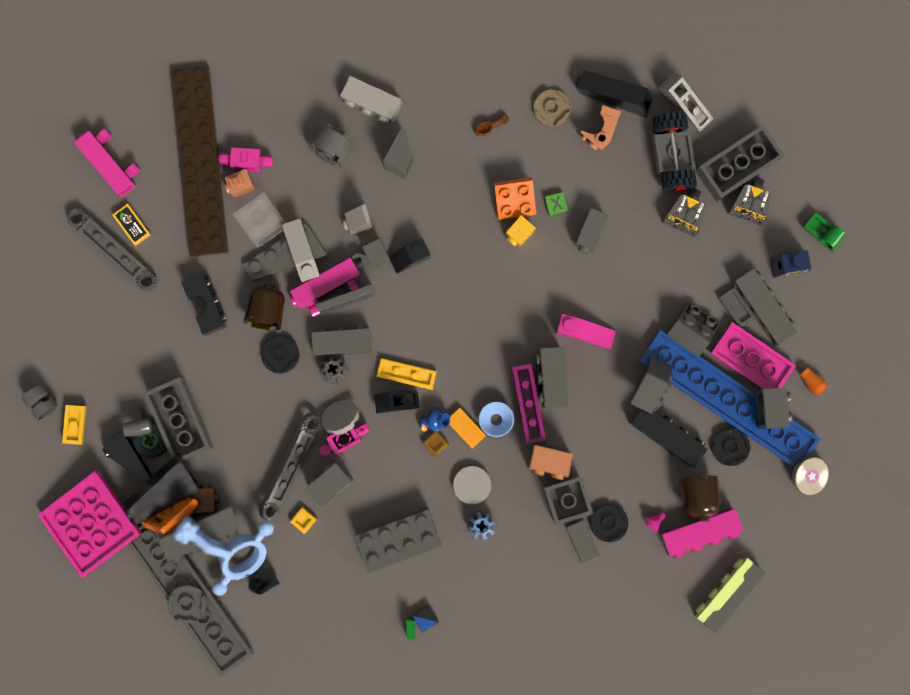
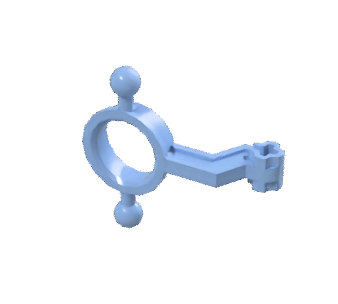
(188, 530)

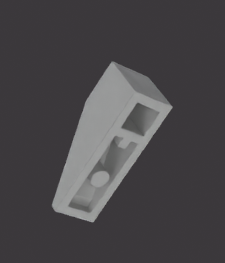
(684, 99)
(300, 250)

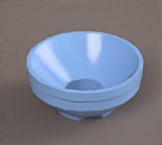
(506, 415)

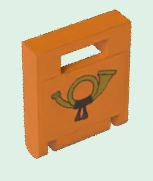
(171, 517)

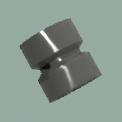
(39, 402)

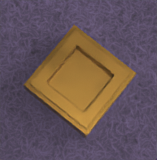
(435, 443)

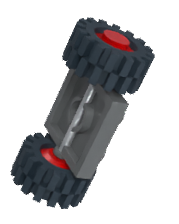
(674, 151)

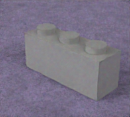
(370, 100)

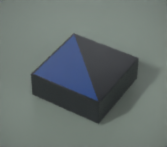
(425, 618)

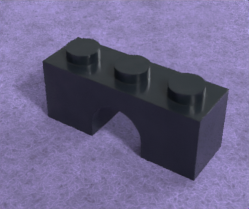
(212, 319)

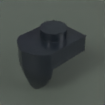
(263, 581)

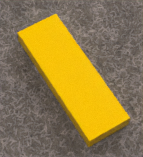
(406, 374)

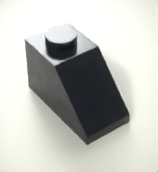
(410, 256)
(396, 401)

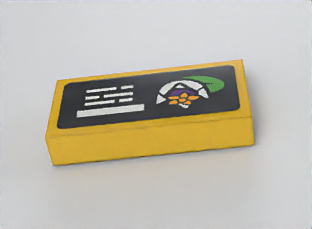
(131, 224)

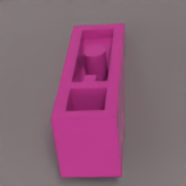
(585, 331)

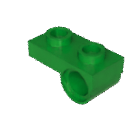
(824, 232)

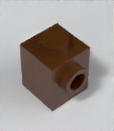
(207, 499)

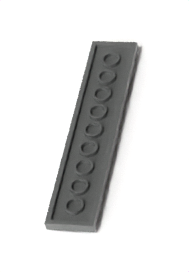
(214, 630)

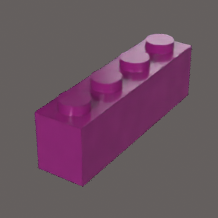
(528, 403)

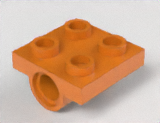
(515, 198)

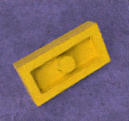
(74, 424)

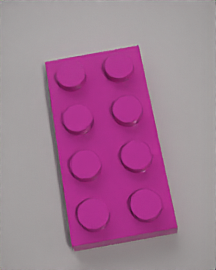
(752, 358)

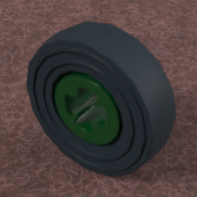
(146, 449)

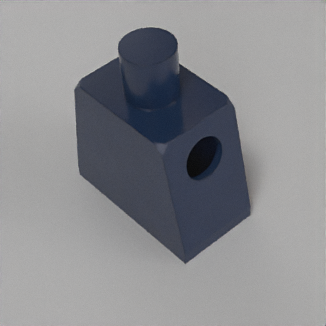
(791, 263)

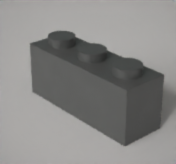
(341, 341)

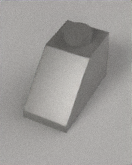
(357, 220)

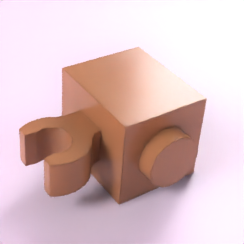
(239, 183)

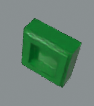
(410, 627)

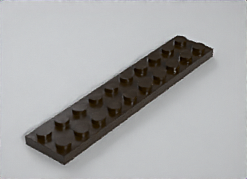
(199, 161)

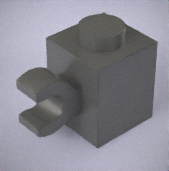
(374, 255)

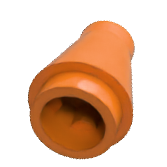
(814, 382)

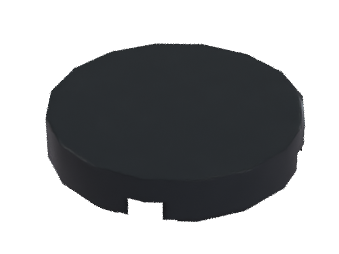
(280, 354)
(730, 447)
(609, 523)

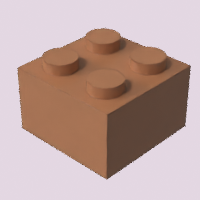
(550, 461)

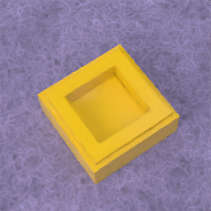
(303, 520)

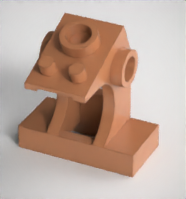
(610, 118)

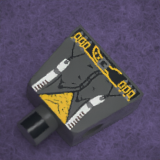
(752, 203)
(687, 213)

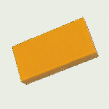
(466, 428)

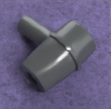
(137, 427)

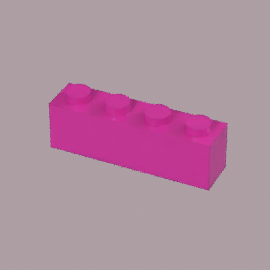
(695, 534)

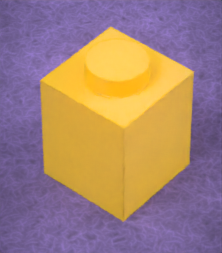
(519, 232)

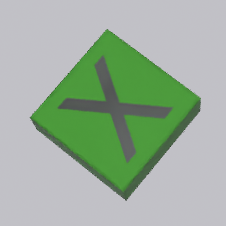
(556, 204)

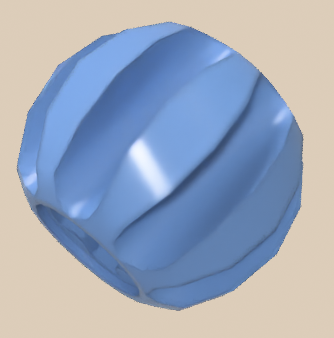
(486, 522)

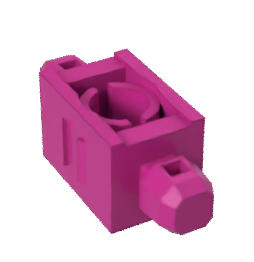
(246, 159)
(332, 446)

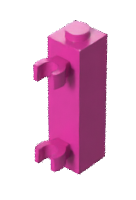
(104, 163)
(325, 284)

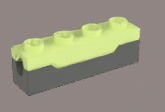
(730, 594)

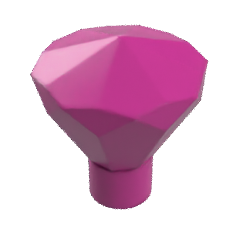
(653, 522)

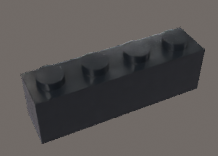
(669, 436)

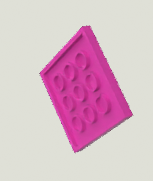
(89, 524)

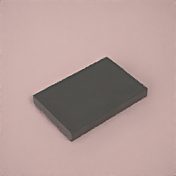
(346, 299)

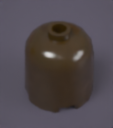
(265, 307)
(700, 497)

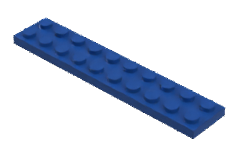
(728, 400)

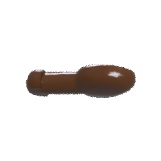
(486, 127)

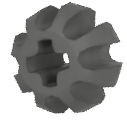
(327, 368)

